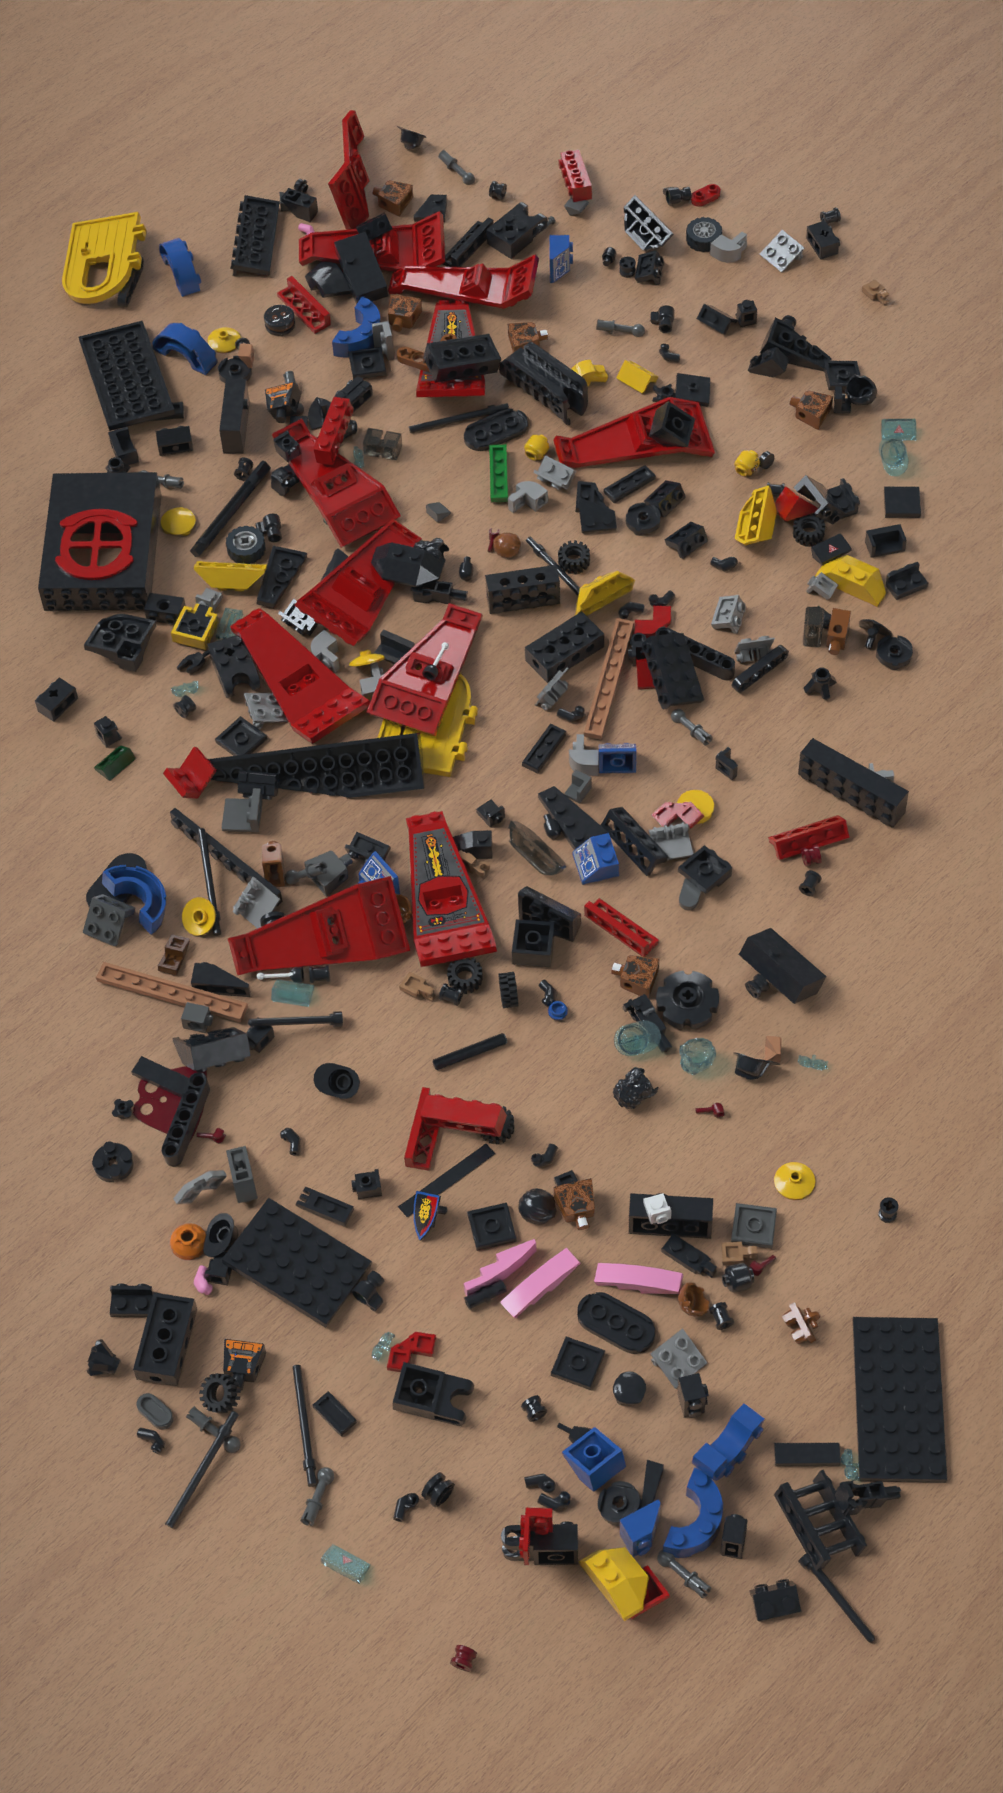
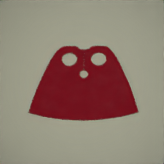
(164, 1112)

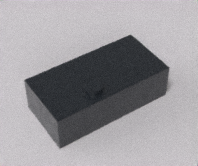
(361, 268)
(234, 416)
(782, 965)
(689, 1217)

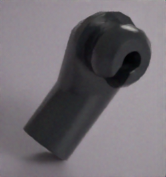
(626, 609)
(571, 716)
(550, 993)
(556, 1503)

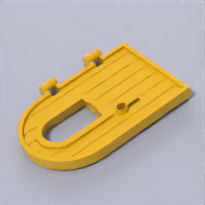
(108, 240)
(438, 749)

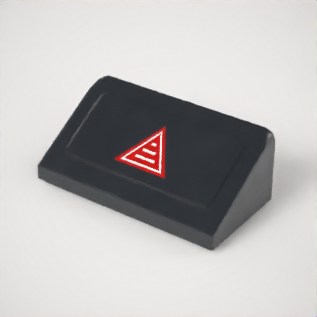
(830, 549)

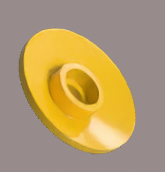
(223, 339)
(366, 658)
(192, 916)
(793, 1188)

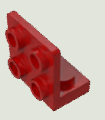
(192, 775)
(535, 1520)

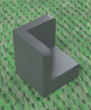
(580, 786)

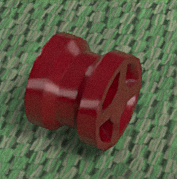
(811, 855)
(463, 1658)

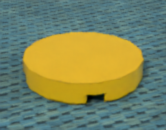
(701, 800)

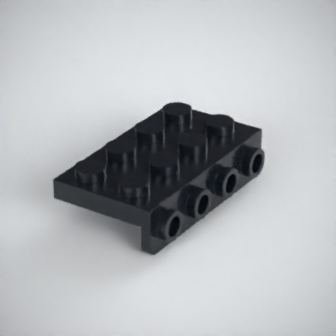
(672, 670)

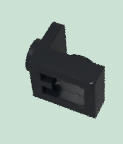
(841, 404)
(636, 652)
(725, 764)
(491, 813)

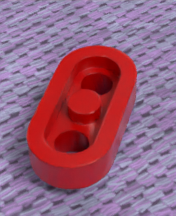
(705, 195)

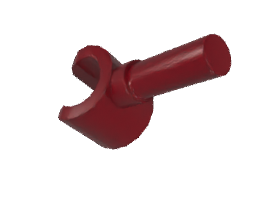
(491, 537)
(716, 1108)
(217, 1137)
(758, 1267)

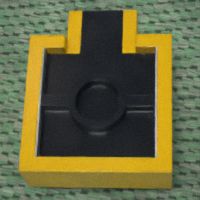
(195, 626)

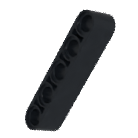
(706, 657)
(185, 1110)

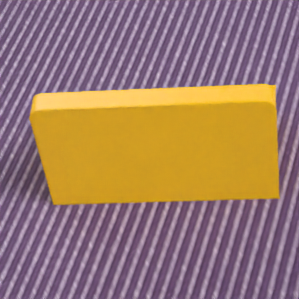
(636, 376)

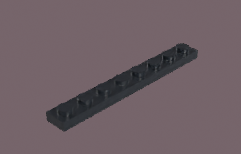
(220, 852)

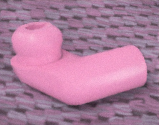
(305, 228)
(200, 1281)

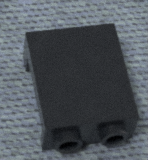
(813, 490)

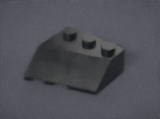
(539, 907)
(213, 1050)

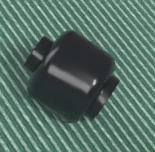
(738, 1277)

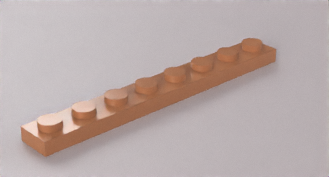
(609, 679)
(170, 991)

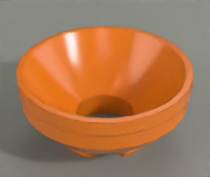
(188, 1249)

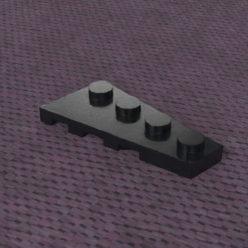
(280, 571)
(573, 821)

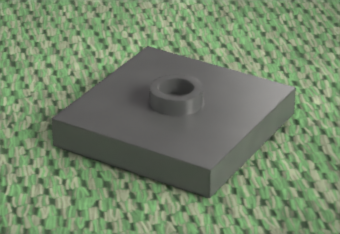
(754, 1225)

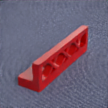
(309, 304)
(816, 833)
(620, 930)
(416, 1135)

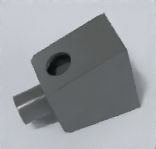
(336, 872)

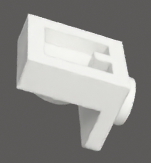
(657, 1209)

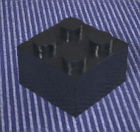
(533, 943)

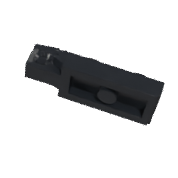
(688, 1256)

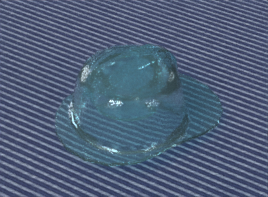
(893, 455)
(637, 1038)

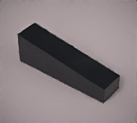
(651, 1482)

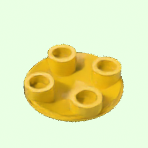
(178, 521)

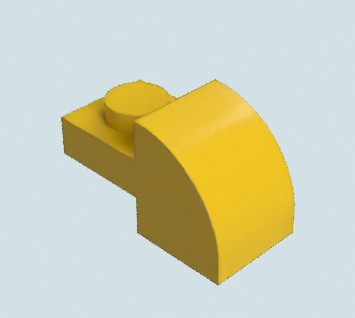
(590, 372)

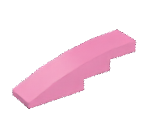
(507, 1263)
(641, 1278)
(540, 1282)

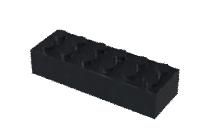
(853, 782)

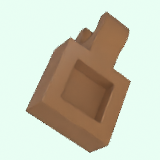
(875, 290)
(473, 866)
(417, 985)
(734, 1253)

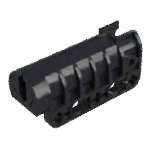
(546, 380)

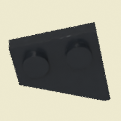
(431, 206)
(589, 492)
(595, 517)

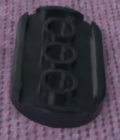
(495, 429)
(98, 888)
(616, 1322)

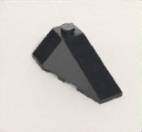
(794, 346)

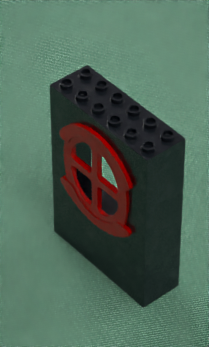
(100, 505)

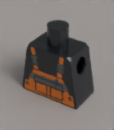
(283, 401)
(243, 1360)

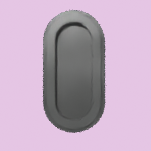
(689, 895)
(154, 1411)

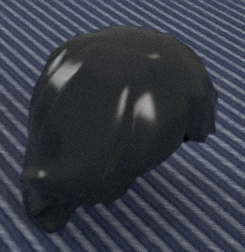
(860, 390)
(537, 1206)

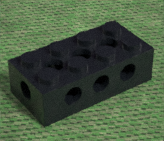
(462, 358)
(522, 596)
(564, 646)
(172, 1350)

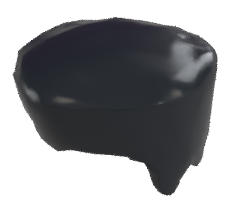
(629, 1388)

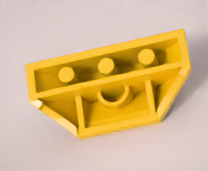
(757, 517)
(229, 575)
(856, 578)
(603, 591)
(618, 1579)

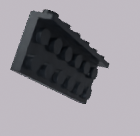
(255, 235)

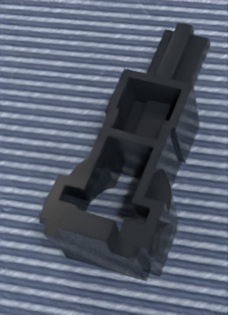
(283, 479)
(439, 592)
(642, 1010)
(870, 1496)

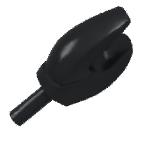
(197, 661)
(575, 1433)

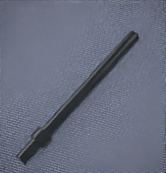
(492, 409)
(539, 550)
(208, 878)
(223, 1432)
(309, 1463)

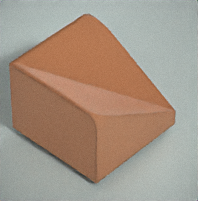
(246, 354)
(773, 1048)

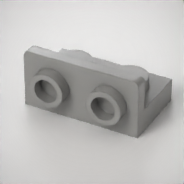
(383, 338)
(556, 472)
(729, 613)

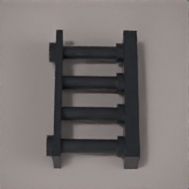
(803, 1528)

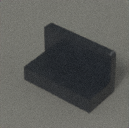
(715, 318)
(393, 646)

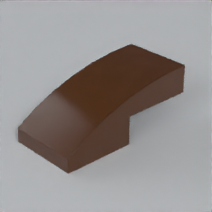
(174, 954)

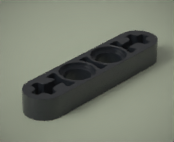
(127, 291)
(760, 668)

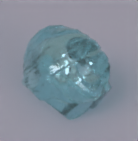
(697, 1055)

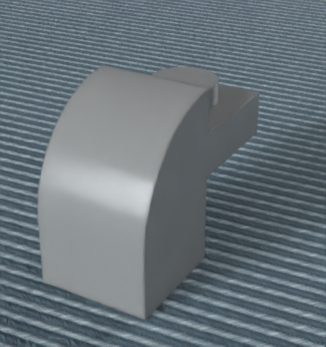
(728, 250)
(528, 493)
(324, 648)
(369, 685)
(583, 760)

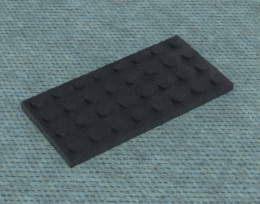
(126, 375)
(899, 1400)

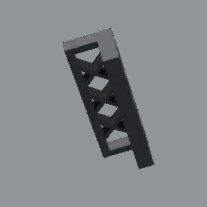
(468, 244)
(634, 835)

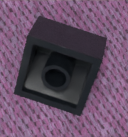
(671, 426)

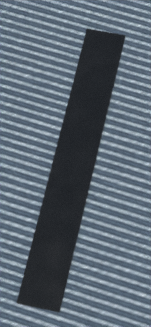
(451, 1176)

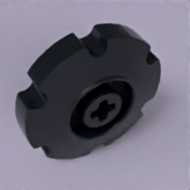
(687, 1000)

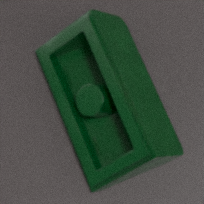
(115, 762)

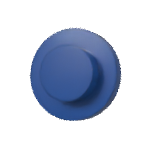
(557, 1010)

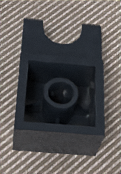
(515, 230)
(233, 664)
(435, 1396)
(548, 1549)

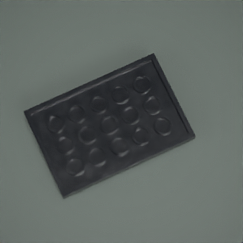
(296, 1262)

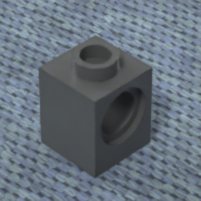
(196, 1017)

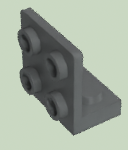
(243, 814)
(106, 919)

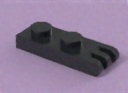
(325, 1206)

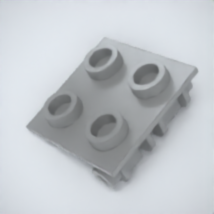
(782, 251)
(747, 645)
(552, 691)
(263, 709)
(673, 840)
(255, 902)
(678, 1357)

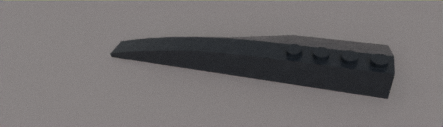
(337, 768)

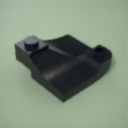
(121, 639)

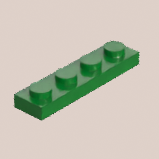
(498, 473)

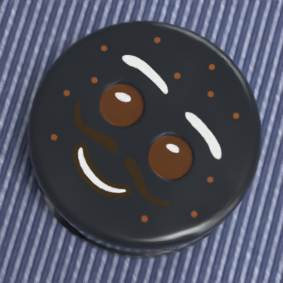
(279, 320)

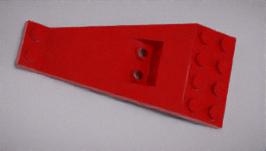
(402, 246)
(471, 284)
(354, 592)

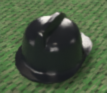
(410, 139)
(750, 1067)
(336, 1080)
(220, 1235)

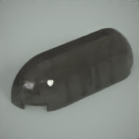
(535, 850)

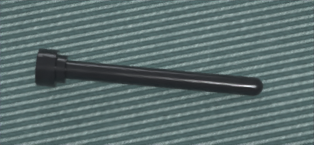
(334, 1019)
(840, 1600)

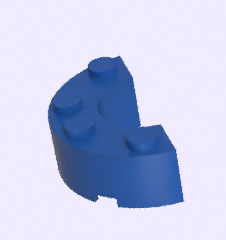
(180, 261)
(361, 337)
(188, 343)
(143, 885)
(730, 1447)
(700, 1534)

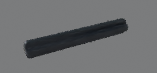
(469, 1051)

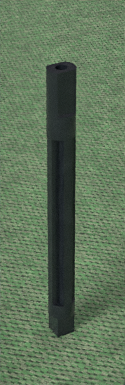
(230, 508)

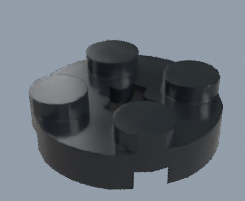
(226, 366)
(646, 526)
(892, 660)
(115, 1171)
(612, 1495)

